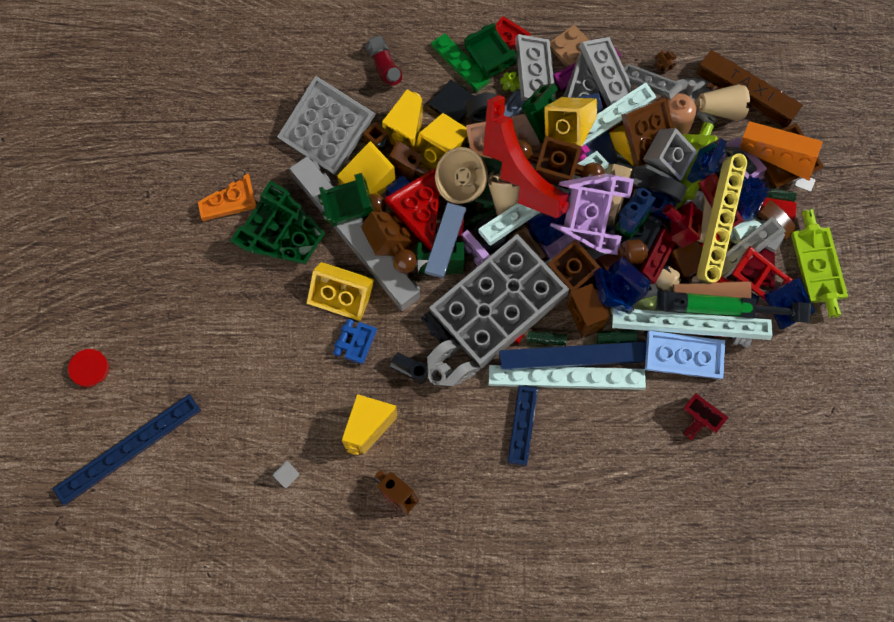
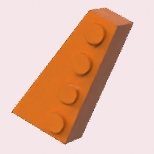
(782, 148)

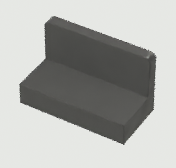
(643, 174)

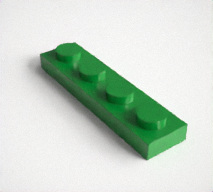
(460, 62)

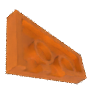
(231, 200)

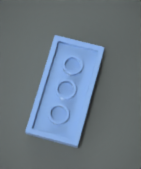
(685, 355)

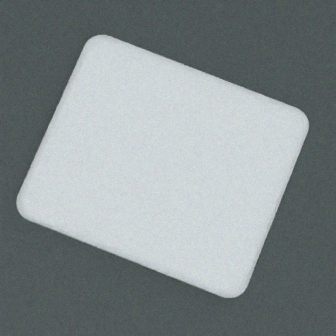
(805, 184)

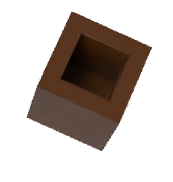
(377, 136)

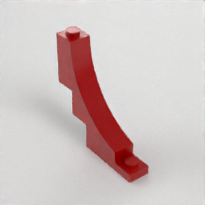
(502, 144)

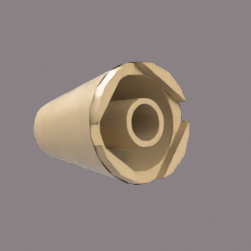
(725, 102)
(503, 192)

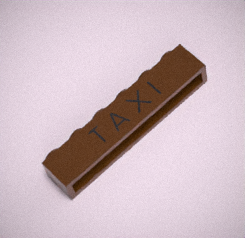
(763, 97)

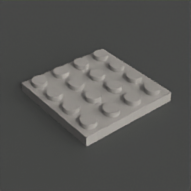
(326, 125)

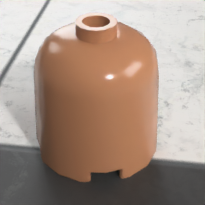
(682, 112)

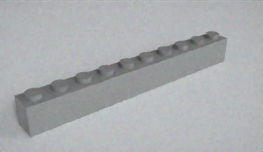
(396, 284)

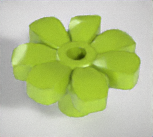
(510, 81)

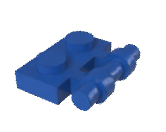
(360, 343)

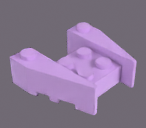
(590, 209)

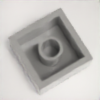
(670, 153)

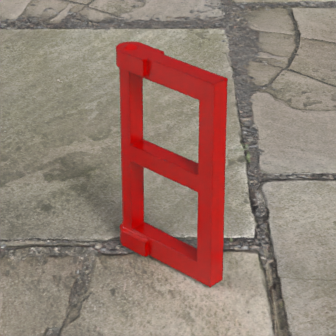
(768, 266)

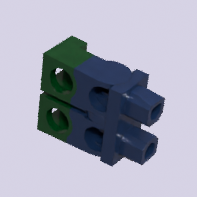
(634, 213)

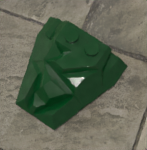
(279, 228)

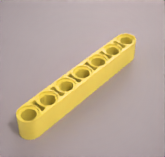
(728, 212)

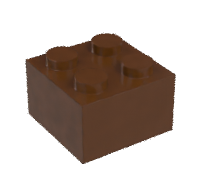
(573, 266)
(587, 310)

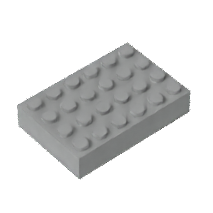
(499, 301)

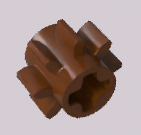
(665, 61)

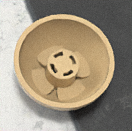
(461, 175)

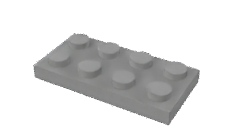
(533, 64)
(606, 69)

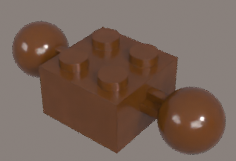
(559, 161)
(390, 236)

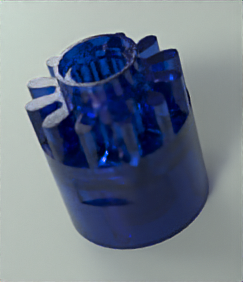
(751, 197)
(543, 231)

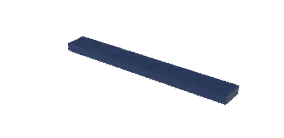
(572, 356)
(126, 450)

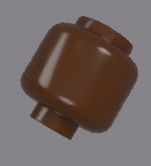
(633, 251)

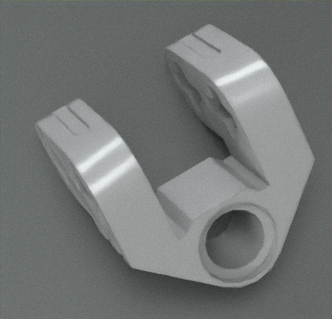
(449, 377)

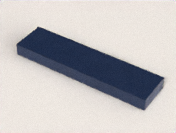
(522, 425)

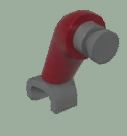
(384, 64)

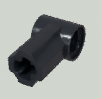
(408, 367)

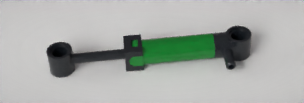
(727, 306)

